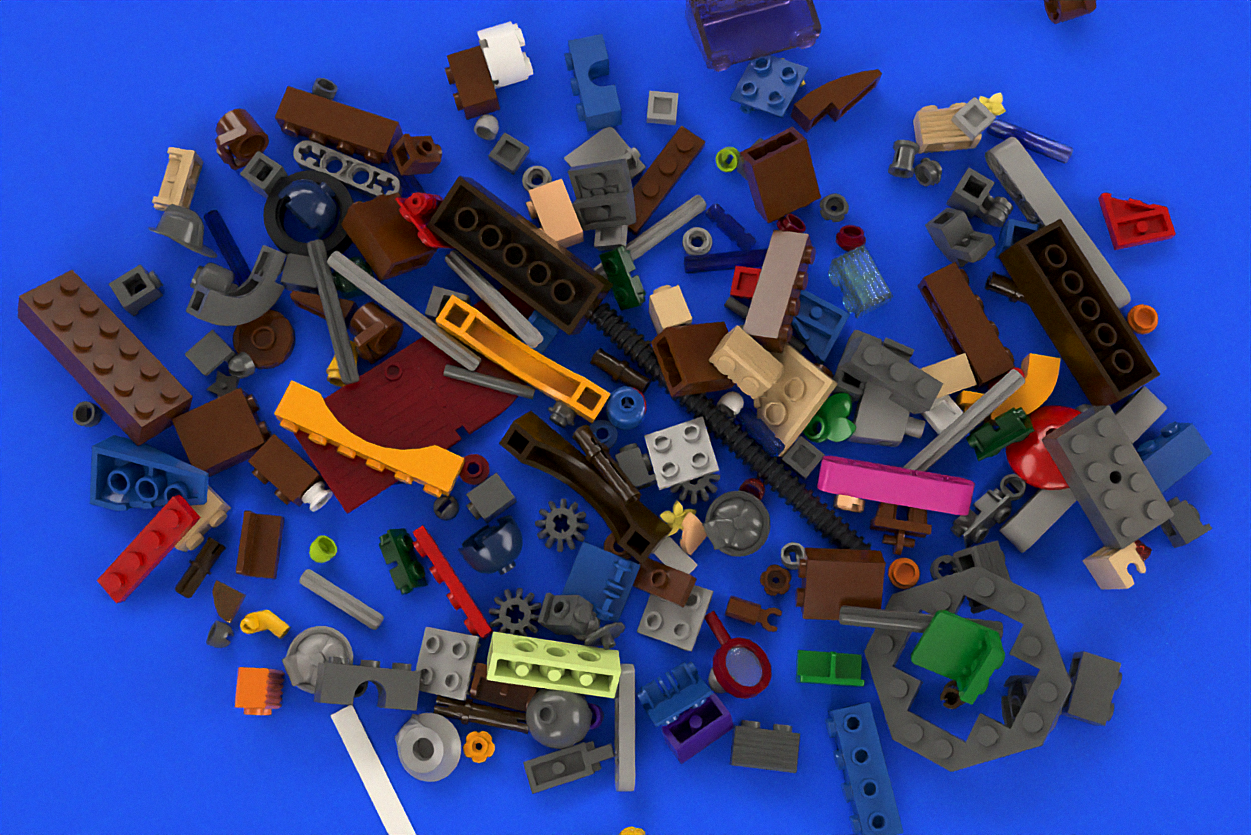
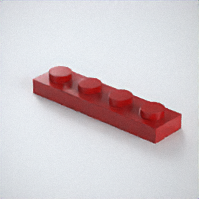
(148, 548)
(444, 572)

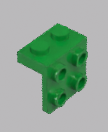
(960, 652)

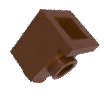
(422, 152)

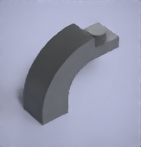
(246, 301)

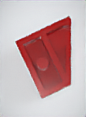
(1135, 222)

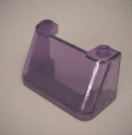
(750, 29)

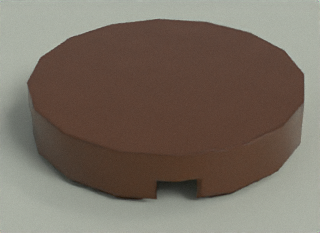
(266, 339)

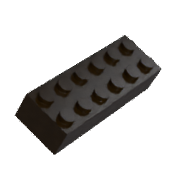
(519, 255)
(1078, 314)

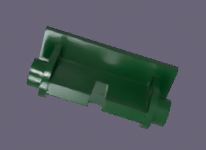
(626, 289)
(1013, 427)
(398, 546)

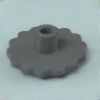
(605, 635)

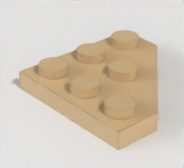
(793, 396)

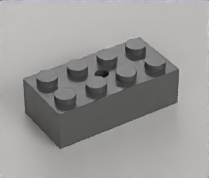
(1107, 477)

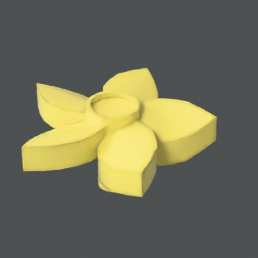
(993, 104)
(675, 518)

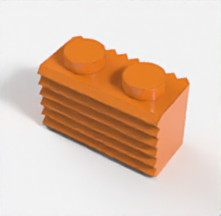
(258, 690)

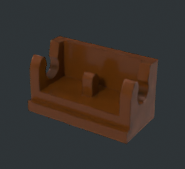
(500, 693)

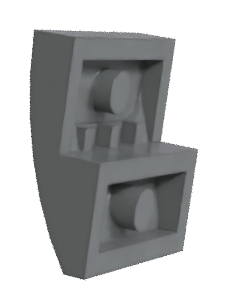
(603, 194)

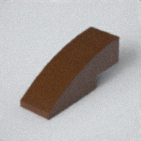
(834, 98)

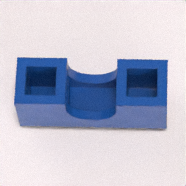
(598, 104)

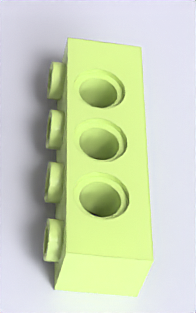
(553, 665)

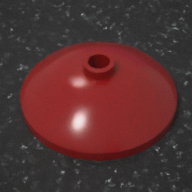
(1031, 458)

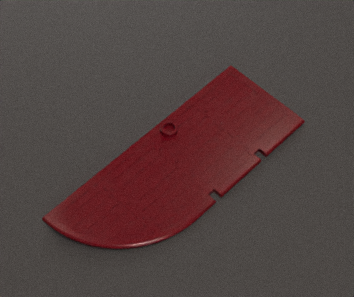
(408, 407)

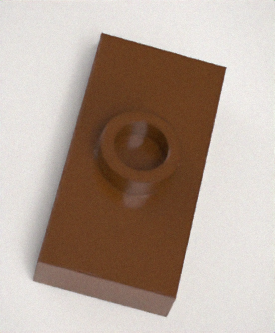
(664, 582)

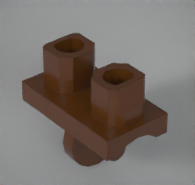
(886, 521)

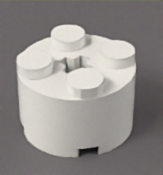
(503, 54)

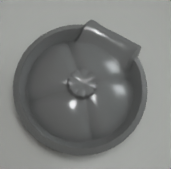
(737, 523)

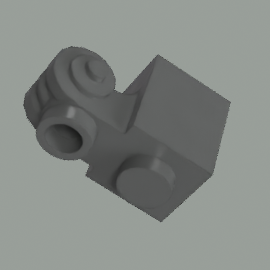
(974, 199)

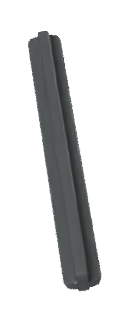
(333, 312)
(898, 619)

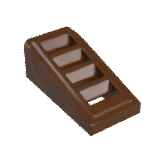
(313, 304)

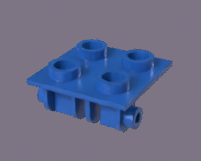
(768, 85)
(602, 580)
(666, 707)

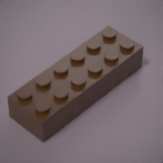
(104, 356)

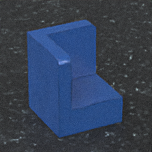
(1013, 232)
(545, 327)

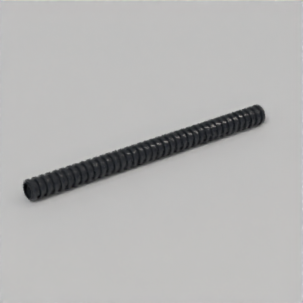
(731, 435)

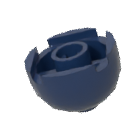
(311, 204)
(493, 547)

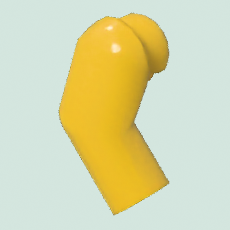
(262, 621)

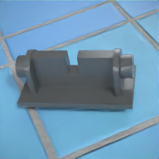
(993, 509)

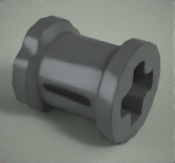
(903, 158)

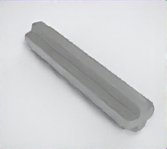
(341, 599)

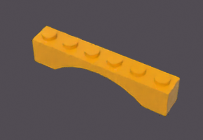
(522, 361)
(428, 466)

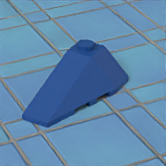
(141, 476)

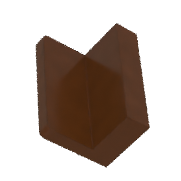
(260, 545)

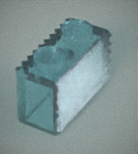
(859, 282)

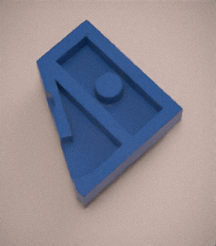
(818, 324)

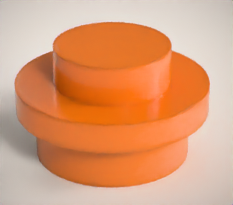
(1142, 319)
(903, 573)

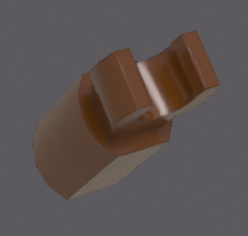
(750, 612)

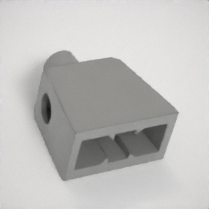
(882, 420)

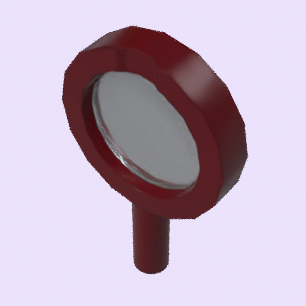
(739, 663)

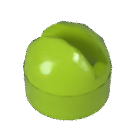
(723, 155)
(322, 549)

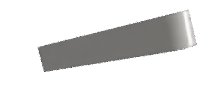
(1044, 206)
(1049, 505)

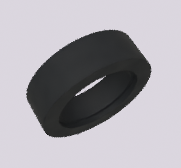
(275, 211)

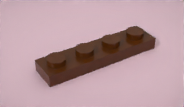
(664, 175)

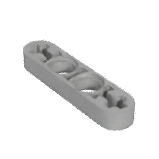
(348, 170)
(625, 730)

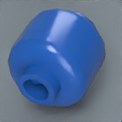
(626, 408)

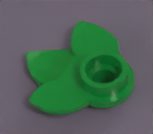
(833, 419)

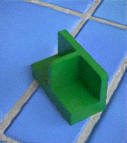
(829, 668)

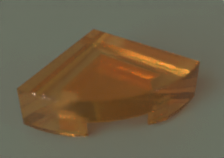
(227, 600)

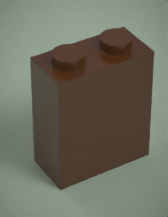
(780, 174)
(386, 237)
(685, 356)
(222, 432)
(839, 579)

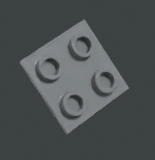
(603, 147)
(681, 453)
(674, 623)
(447, 662)

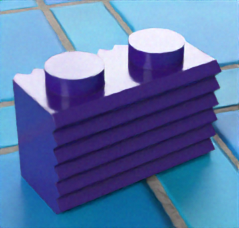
(697, 728)

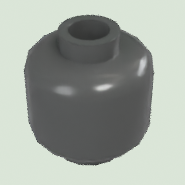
(214, 277)

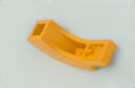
(1040, 379)

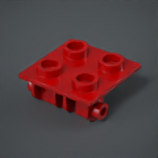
(419, 210)

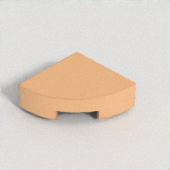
(849, 503)
(692, 534)

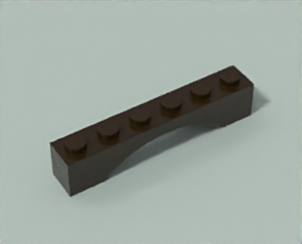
(543, 448)

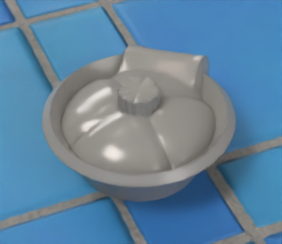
(309, 649)
(428, 747)

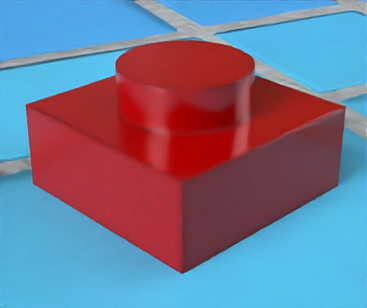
(744, 282)

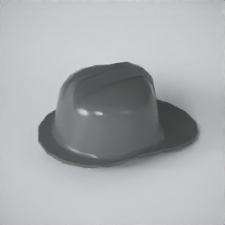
(184, 228)

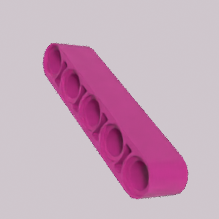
(895, 485)

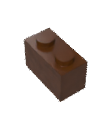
(473, 82)
(284, 469)

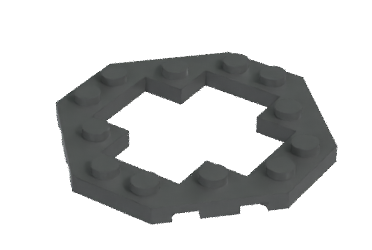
(988, 737)

